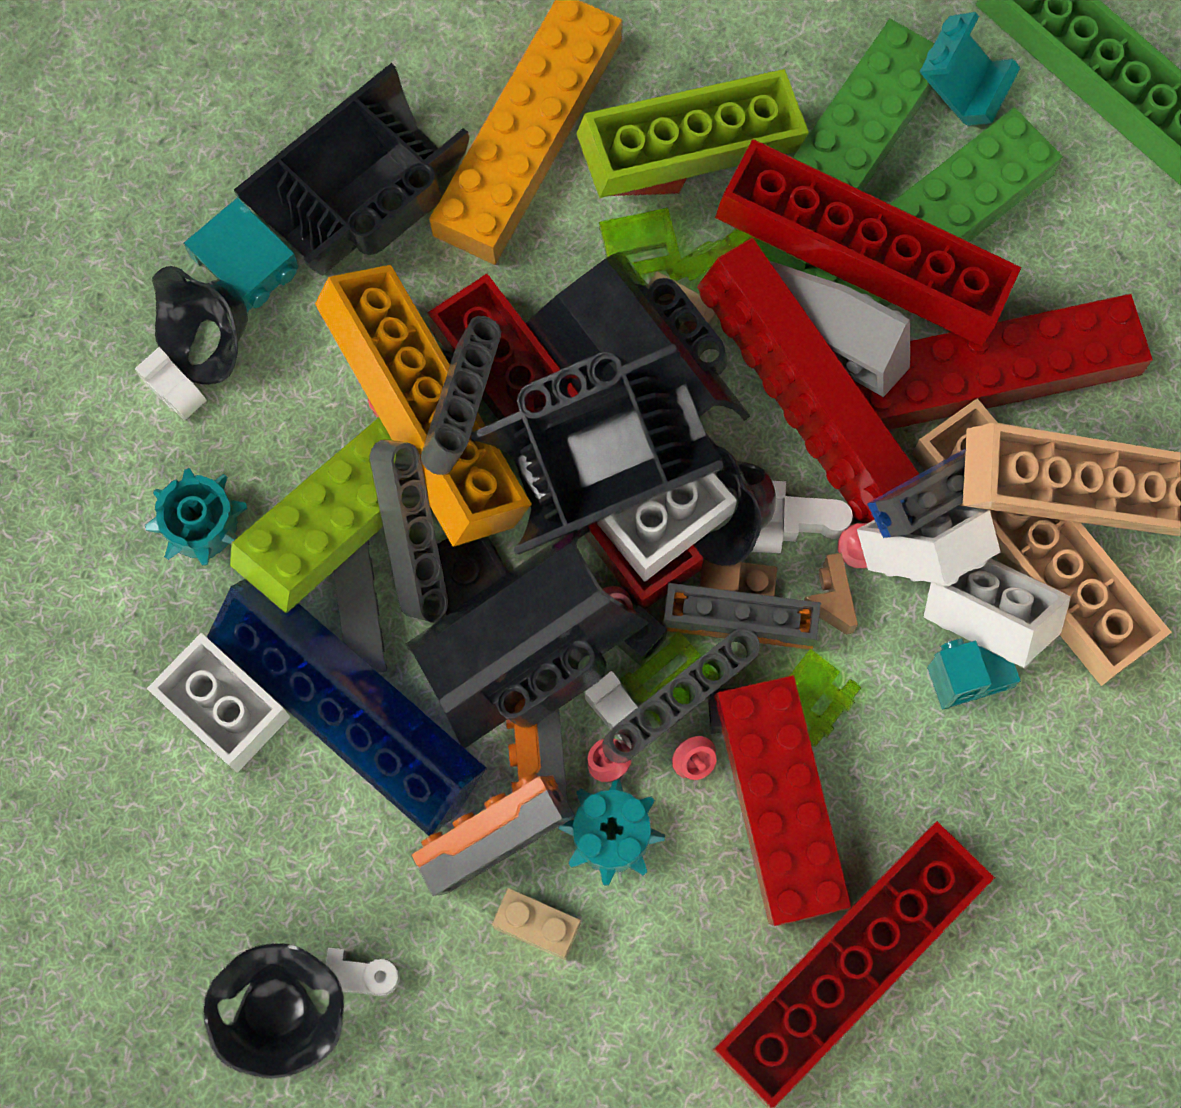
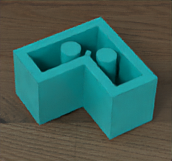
(969, 673)

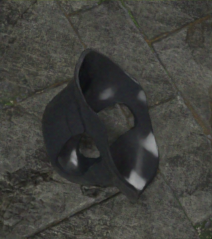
(182, 308)
(754, 511)
(276, 1023)

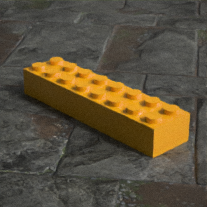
(526, 129)
(404, 379)

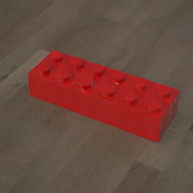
(782, 801)

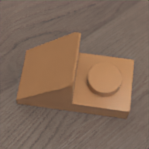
(739, 578)
(836, 604)

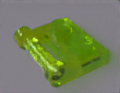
(641, 234)
(704, 256)
(677, 645)

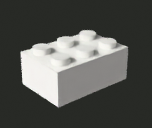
(669, 524)
(935, 552)
(1000, 611)
(219, 702)

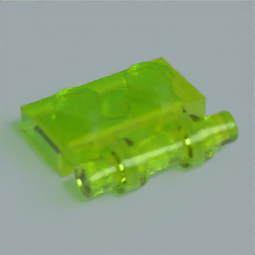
(814, 679)

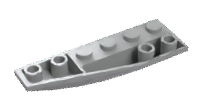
(861, 332)

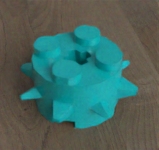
(201, 498)
(592, 843)

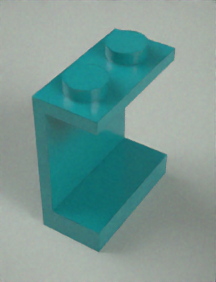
(965, 74)
(243, 253)

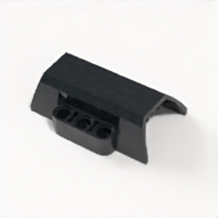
(353, 176)
(618, 314)
(605, 445)
(519, 638)

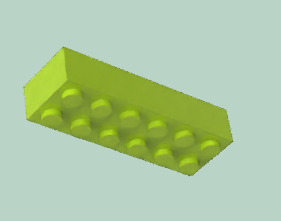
(689, 132)
(313, 525)

